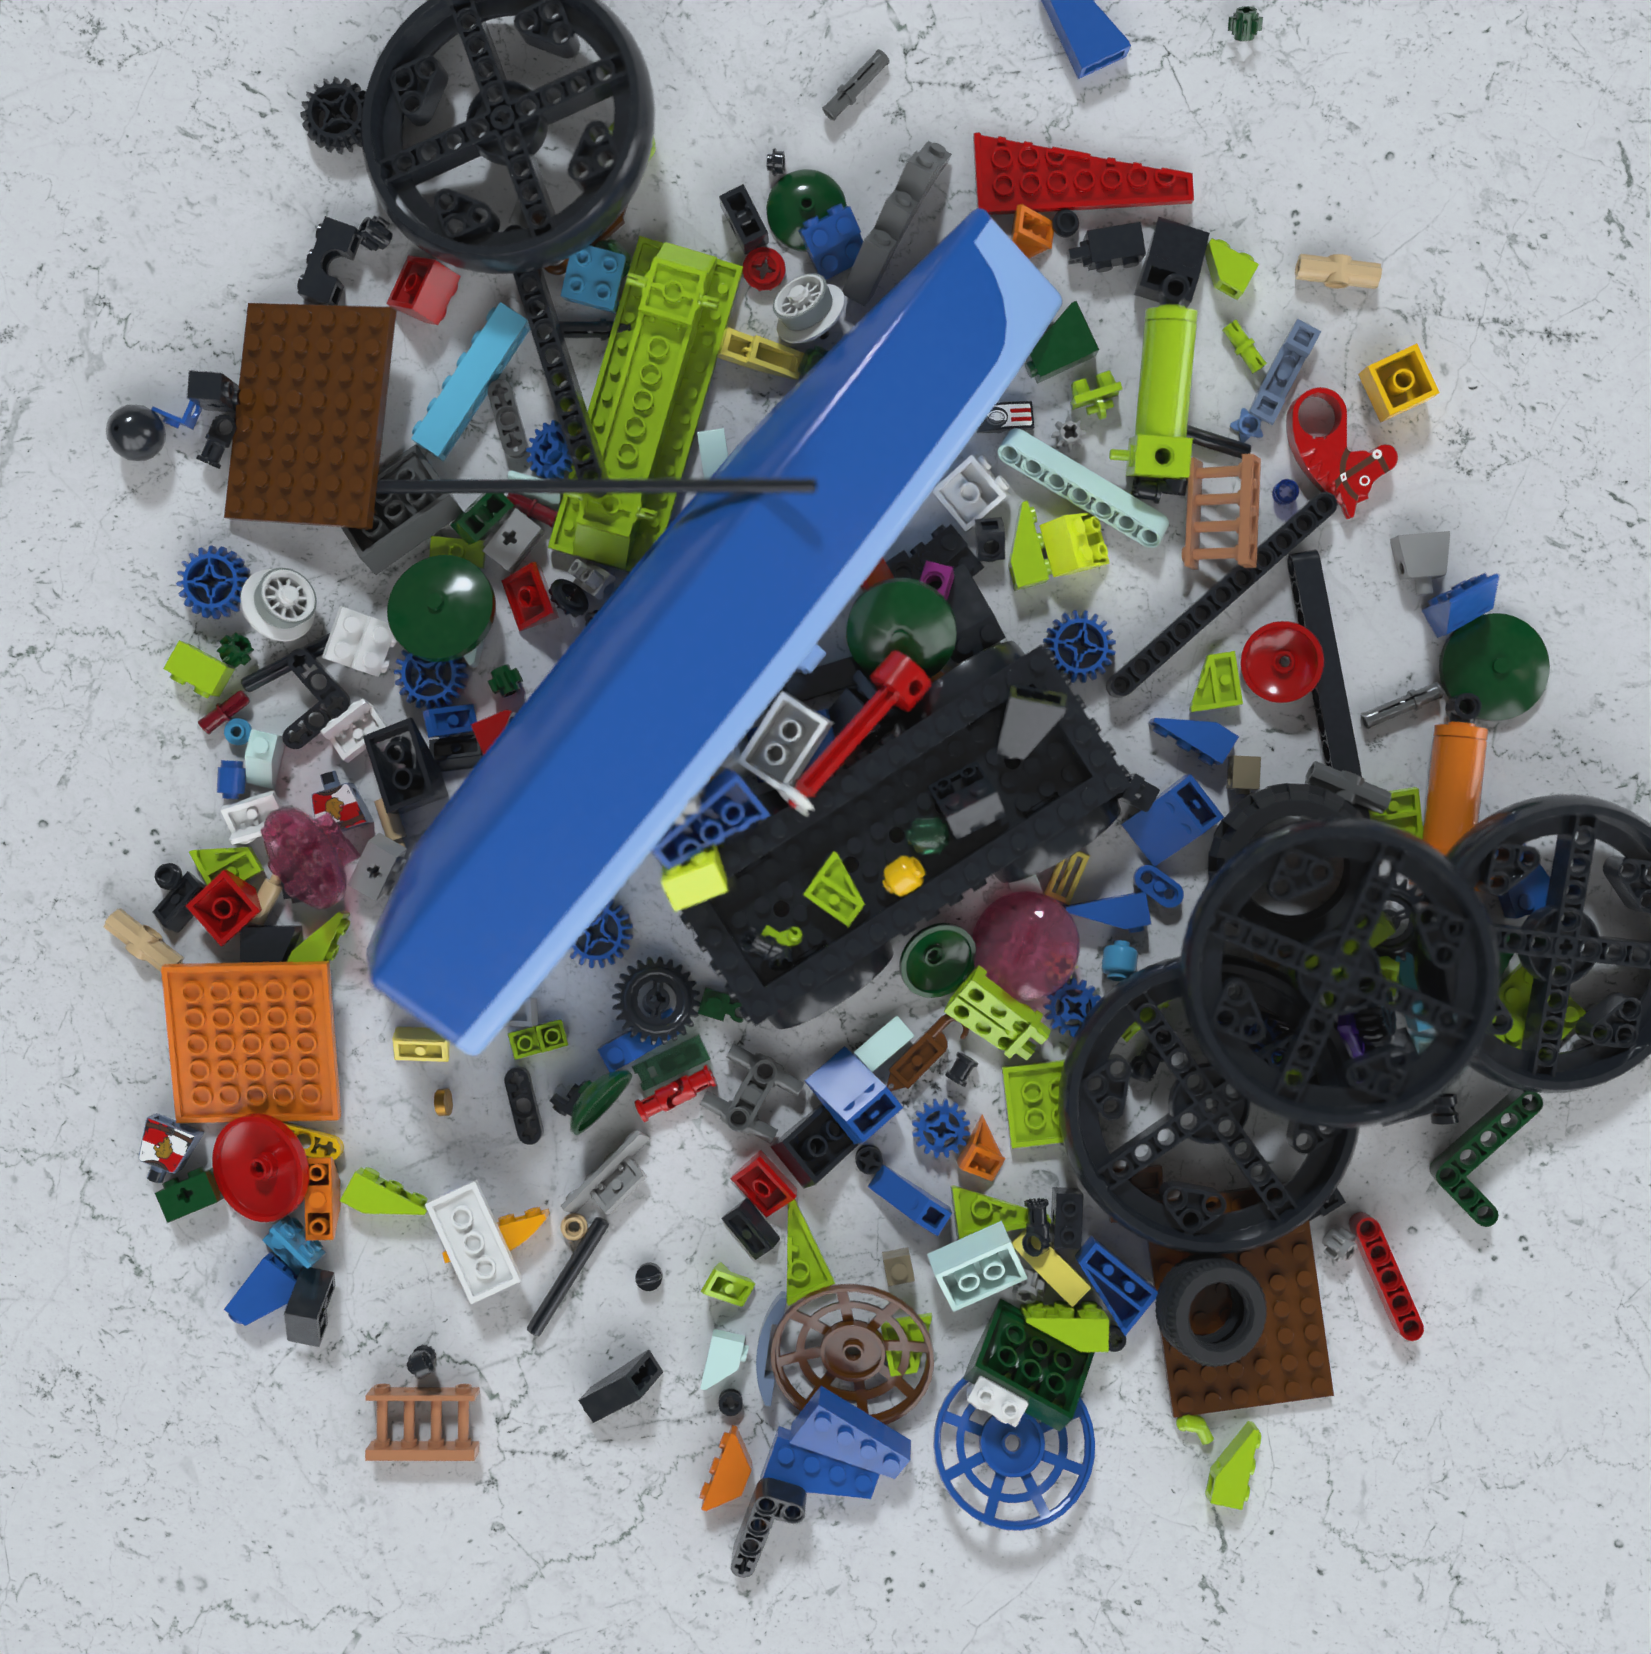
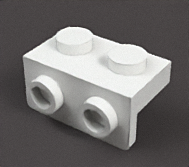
(349, 728)
(248, 816)
(996, 1400)

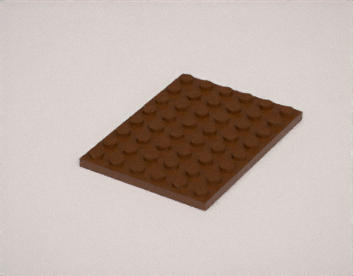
(310, 414)
(1292, 1351)

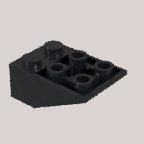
(1171, 251)

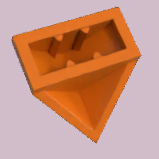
(1031, 231)
(981, 1153)

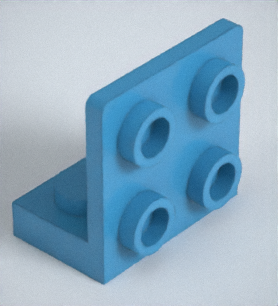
(594, 278)
(290, 1244)

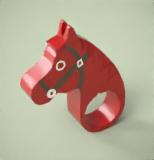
(1328, 460)

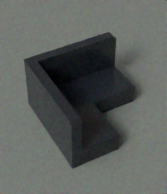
(308, 1305)

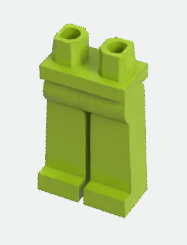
(997, 1015)

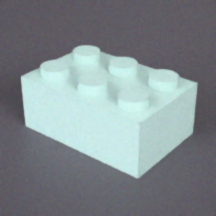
(977, 1266)

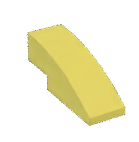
(759, 354)
(1054, 1270)

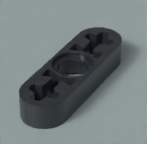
(534, 1123)

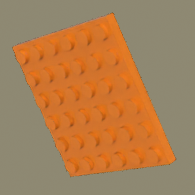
(251, 1041)

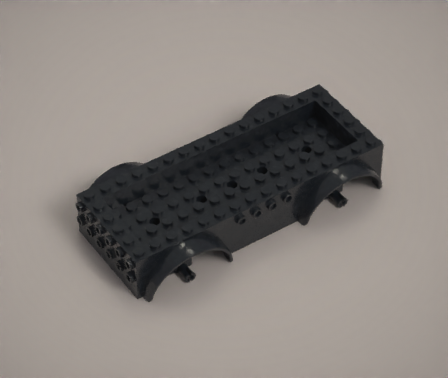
(1052, 807)

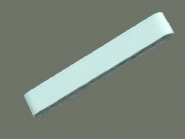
(1083, 488)

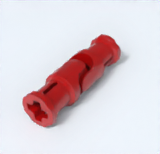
(671, 1095)

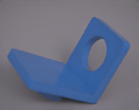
(187, 420)

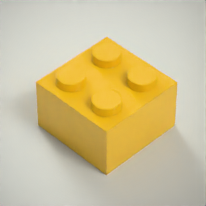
(1398, 383)

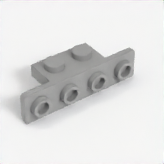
(613, 1179)

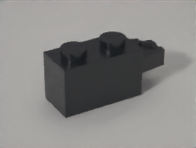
(1110, 247)

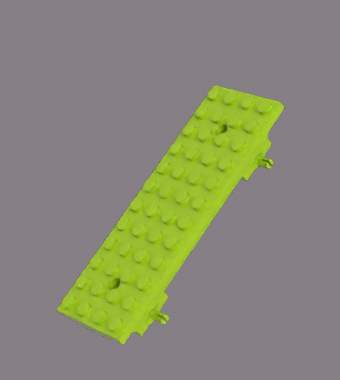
(649, 398)

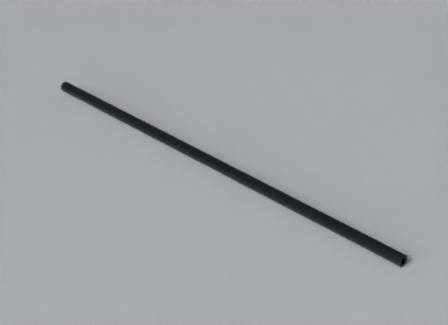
(525, 486)

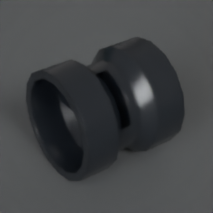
(1445, 1110)

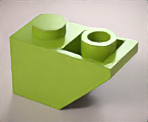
(1228, 268)

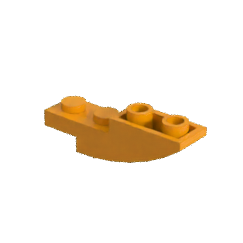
(517, 1229)

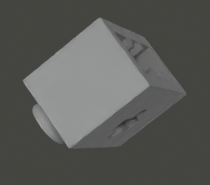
(509, 554)
(378, 866)

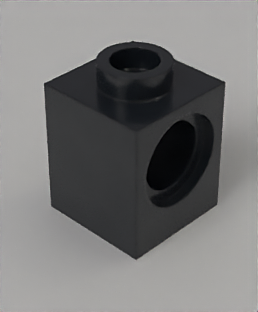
(990, 530)
(902, 560)

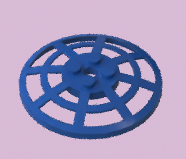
(1012, 1463)

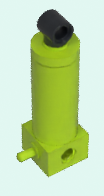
(1164, 389)

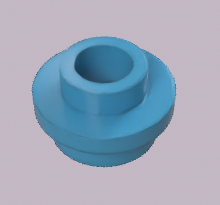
(245, 731)

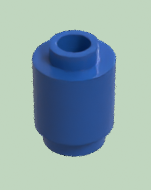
(231, 779)

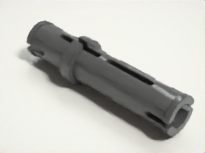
(847, 93)
(1401, 705)

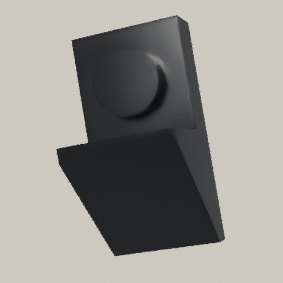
(1140, 794)

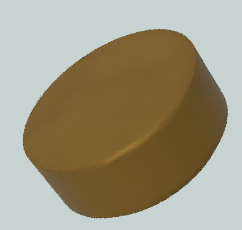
(443, 1102)

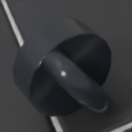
(648, 1276)

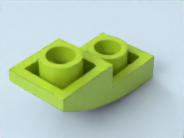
(537, 1039)

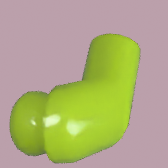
(789, 937)

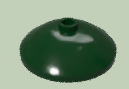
(785, 201)
(945, 967)
(597, 1098)

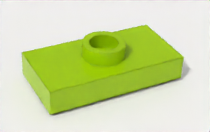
(459, 548)

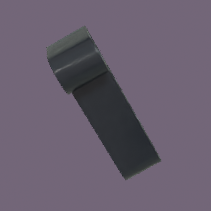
(821, 681)
(769, 1501)

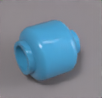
(1119, 960)

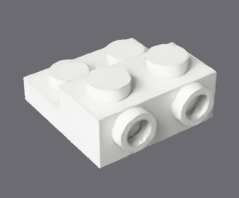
(972, 491)
(359, 642)

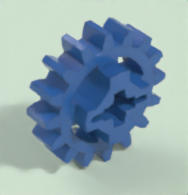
(549, 452)
(1064, 1014)
(939, 1139)

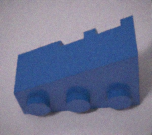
(1526, 895)
(1117, 1284)

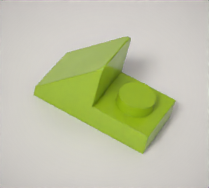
(728, 1286)

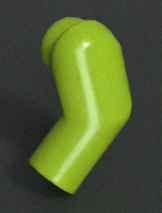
(1195, 1424)

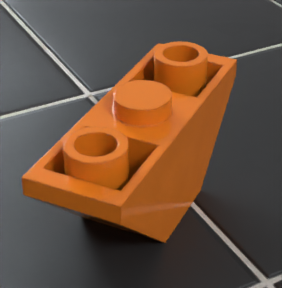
(322, 1199)
(728, 1471)

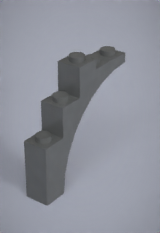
(893, 221)

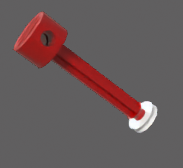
(898, 684)

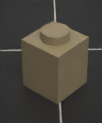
(898, 1266)

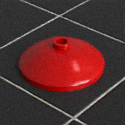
(1263, 666)

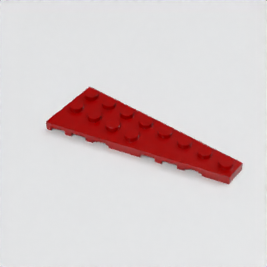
(1068, 179)

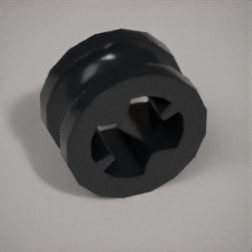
(1120, 1343)
(724, 1408)

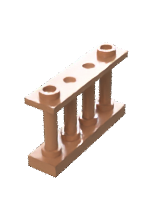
(1245, 525)
(435, 1448)

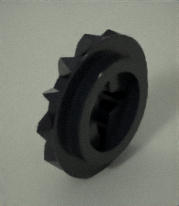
(564, 588)

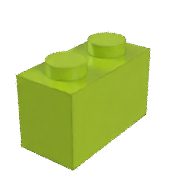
(198, 669)

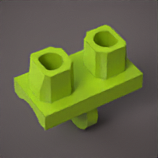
(1106, 389)

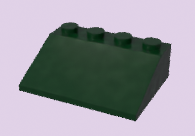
(1030, 1365)

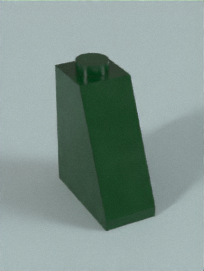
(1062, 346)

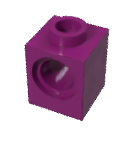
(940, 573)

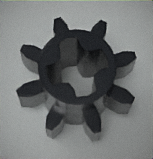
(375, 233)

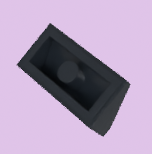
(456, 752)
(172, 909)
(751, 1228)

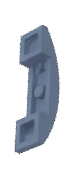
(1283, 371)
(765, 1377)

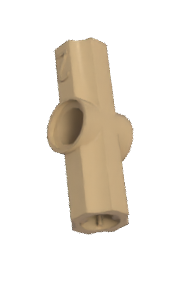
(1338, 271)
(141, 940)

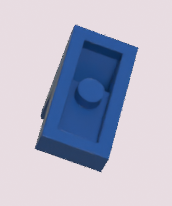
(449, 720)

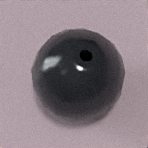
(135, 432)

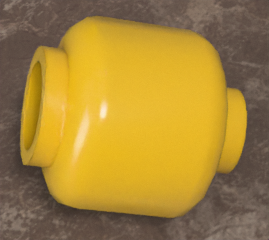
(903, 876)

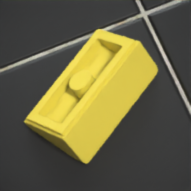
(420, 1045)

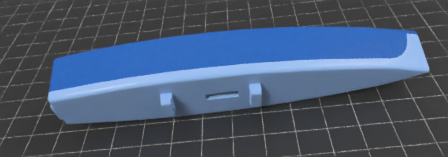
(701, 640)

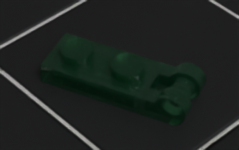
(672, 1062)

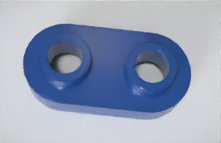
(1157, 886)

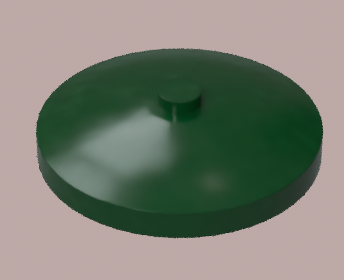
(441, 608)
(905, 619)
(1498, 662)

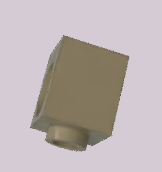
(1243, 774)

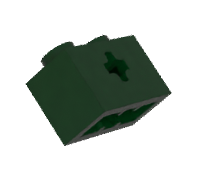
(481, 516)
(176, 1202)

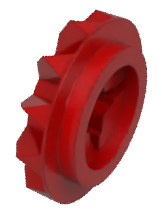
(755, 259)

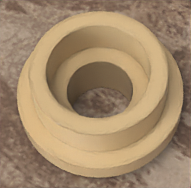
(574, 1234)

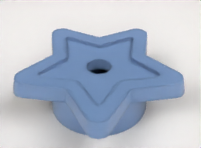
(1240, 426)

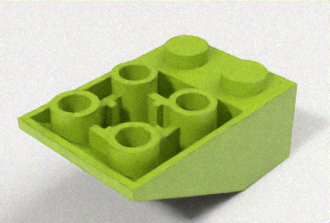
(1078, 1326)

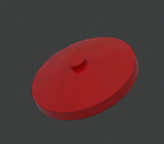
(260, 1167)

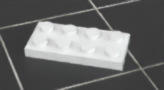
(473, 1241)

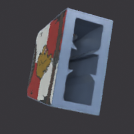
(341, 802)
(167, 1145)

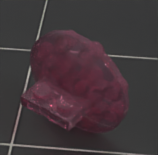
(309, 855)
(1027, 944)

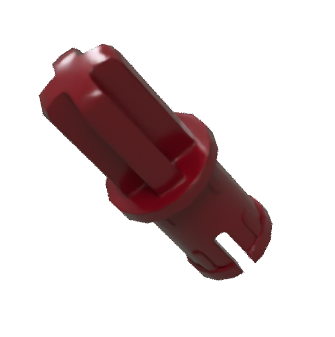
(533, 509)
(224, 712)

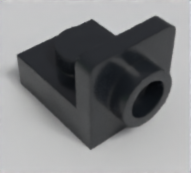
(563, 1106)

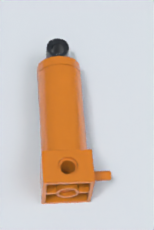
(1455, 775)

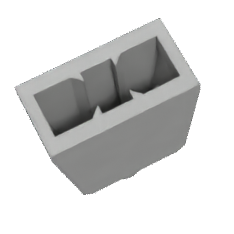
(1421, 558)

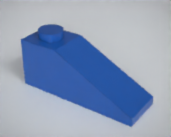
(1121, 911)
(625, 1049)

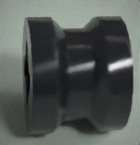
(870, 1163)

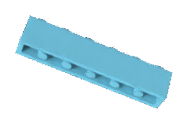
(470, 382)

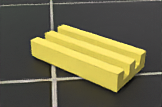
(1048, 891)

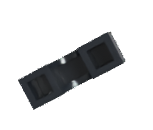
(333, 241)

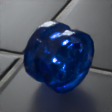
(1286, 500)

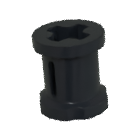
(961, 1069)

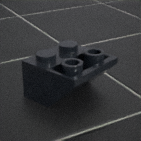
(967, 800)

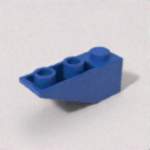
(1206, 738)
(911, 1200)

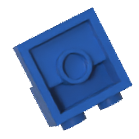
(832, 241)

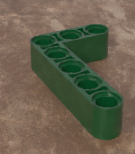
(1481, 1151)

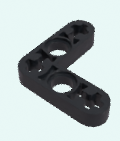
(322, 695)

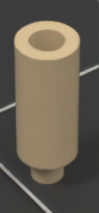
(391, 823)
(267, 897)

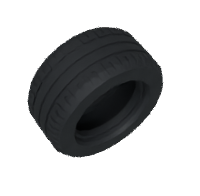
(1240, 1330)

